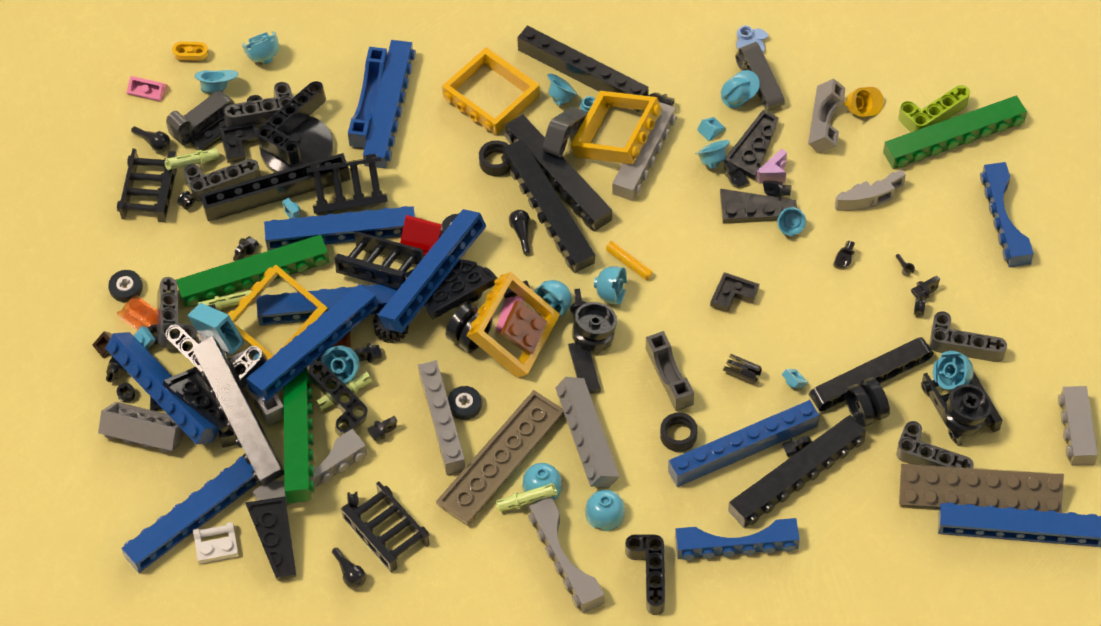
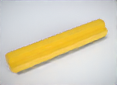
(629, 260)

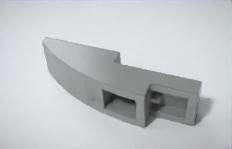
(867, 195)

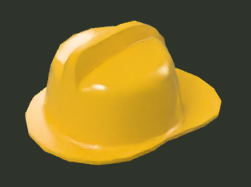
(865, 101)

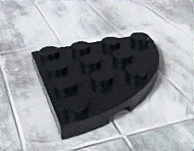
(460, 285)

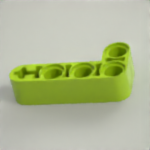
(940, 110)

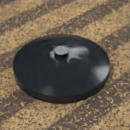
(314, 142)

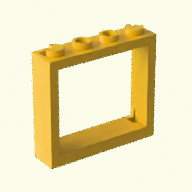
(506, 70)
(582, 144)
(258, 288)
(476, 333)

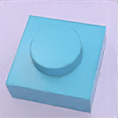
(291, 209)
(145, 337)
(794, 378)

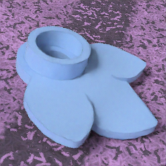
(747, 35)

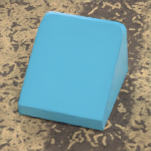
(710, 128)

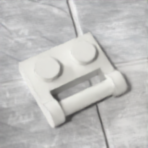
(218, 548)

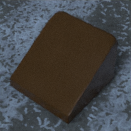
(101, 343)

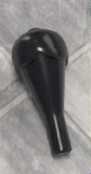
(157, 140)
(519, 222)
(353, 574)

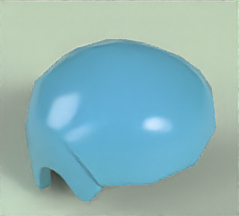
(791, 221)

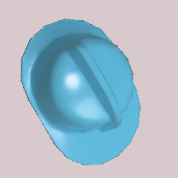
(215, 80)
(740, 89)
(560, 90)
(713, 153)

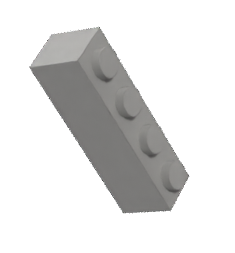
(1078, 425)

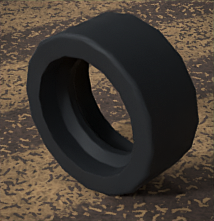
(491, 169)
(678, 445)

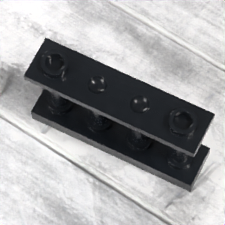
(163, 194)
(358, 197)
(373, 272)
(929, 386)
(377, 544)

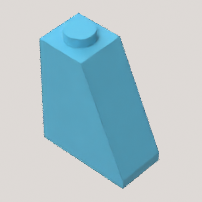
(216, 324)

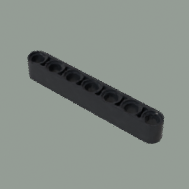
(881, 368)

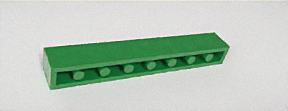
(954, 132)
(247, 271)
(298, 439)

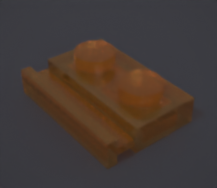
(138, 313)

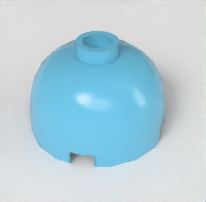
(262, 47)
(610, 284)
(555, 294)
(342, 362)
(952, 370)
(542, 475)
(605, 510)

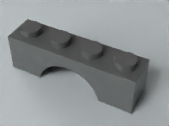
(675, 384)

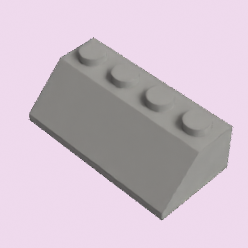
(140, 426)

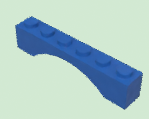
(362, 118)
(1016, 246)
(695, 543)

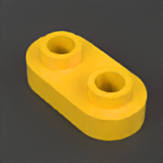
(191, 50)

